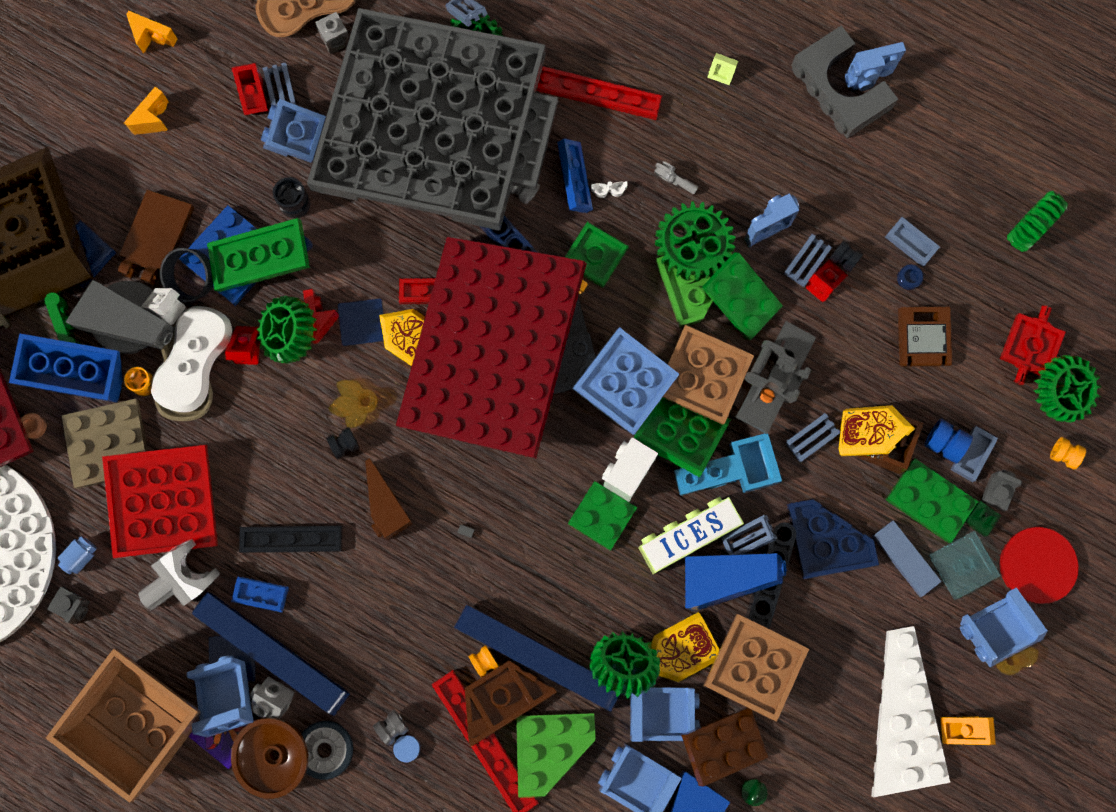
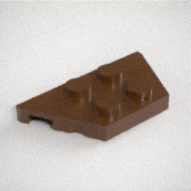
(501, 699)

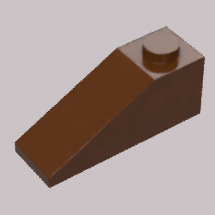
(384, 507)

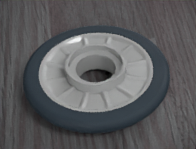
(341, 746)

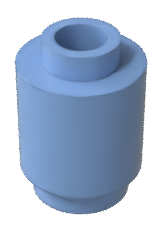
(76, 555)

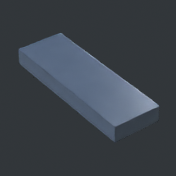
(906, 558)

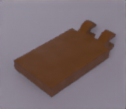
(153, 235)

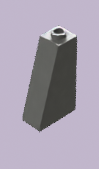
(113, 316)

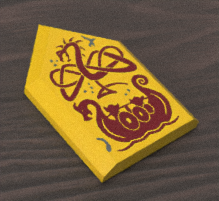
(402, 333)
(871, 430)
(685, 648)

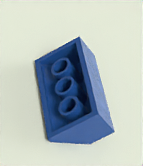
(67, 368)

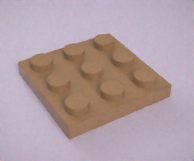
(707, 374)
(756, 667)

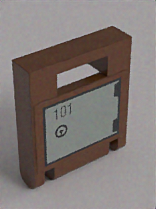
(926, 340)

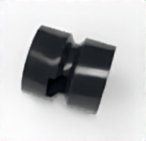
(291, 197)

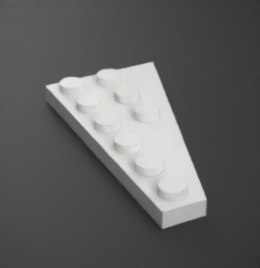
(907, 731)

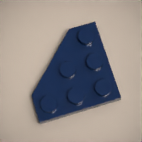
(828, 542)

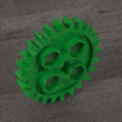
(687, 221)

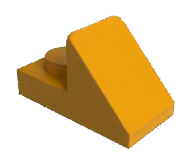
(147, 30)
(144, 117)
(968, 730)

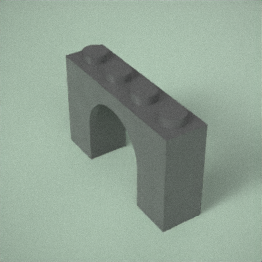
(848, 113)

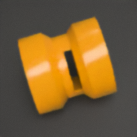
(136, 378)
(1067, 453)

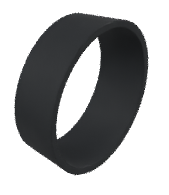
(167, 273)

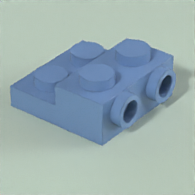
(871, 64)
(293, 131)
(776, 217)

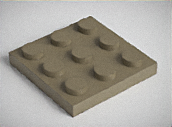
(100, 433)

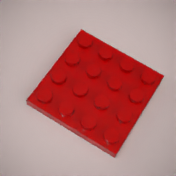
(159, 500)

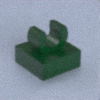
(982, 519)

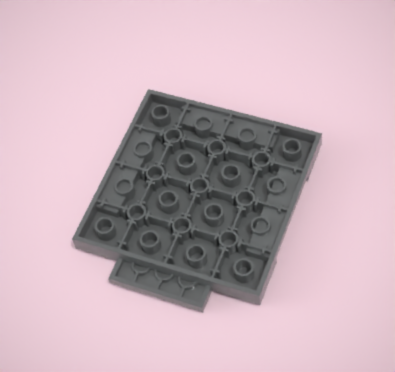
(434, 119)

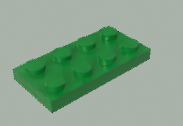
(258, 255)

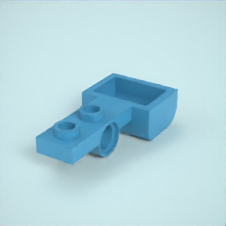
(750, 462)

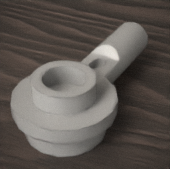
(667, 173)

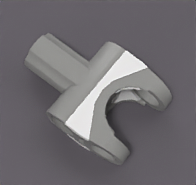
(175, 579)

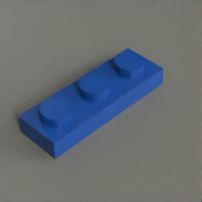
(575, 176)

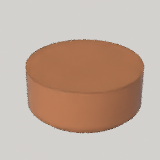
(34, 425)

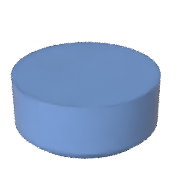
(406, 748)

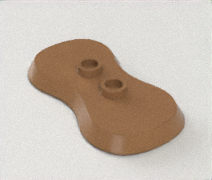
(287, 17)

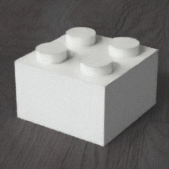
(630, 469)

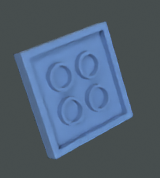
(626, 381)

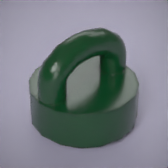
(753, 792)

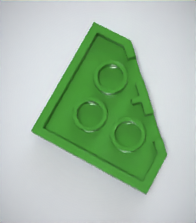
(686, 296)
(549, 749)

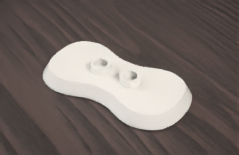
(184, 377)

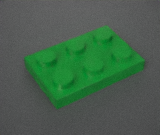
(742, 296)
(931, 500)

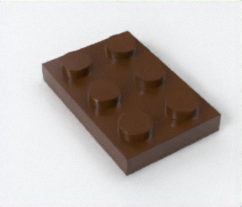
(724, 746)

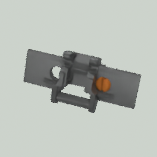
(783, 381)

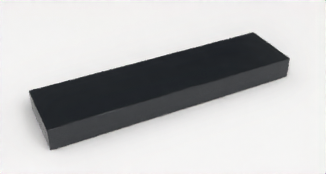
(290, 539)

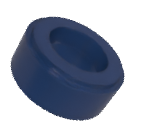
(910, 277)

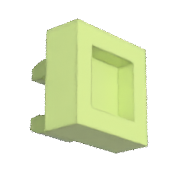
(722, 69)

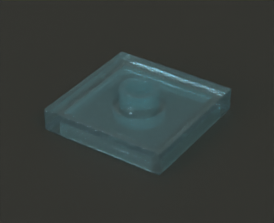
(964, 565)

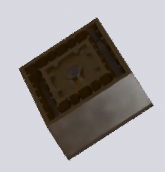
(46, 247)

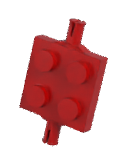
(1031, 344)

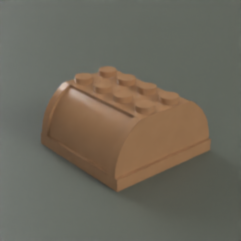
(124, 726)

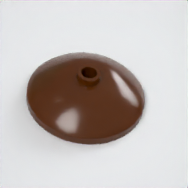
(254, 759)

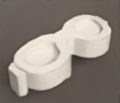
(616, 189)

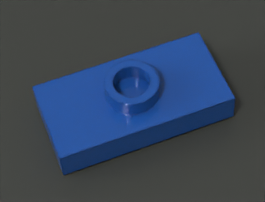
(260, 594)

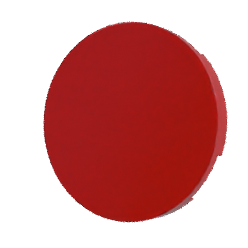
(1039, 565)

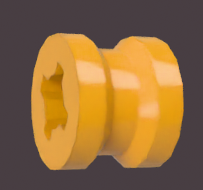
(483, 661)

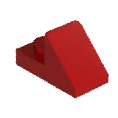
(250, 88)
(825, 280)
(324, 319)
(244, 346)

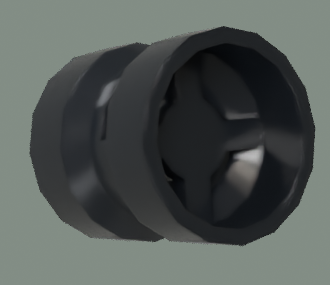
(846, 256)
(344, 442)

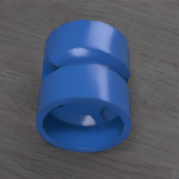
(951, 442)

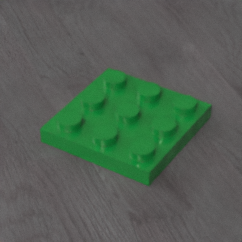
(681, 435)

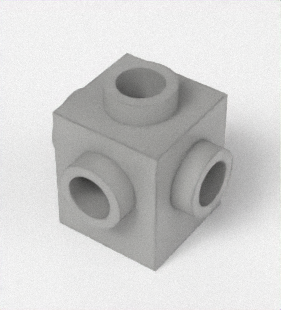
(270, 699)

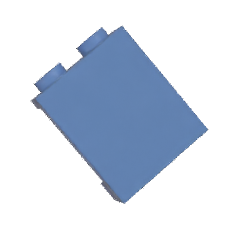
(1003, 628)
(221, 696)
(663, 714)
(638, 781)

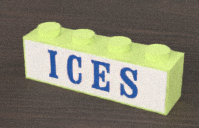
(690, 535)

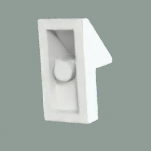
(164, 304)

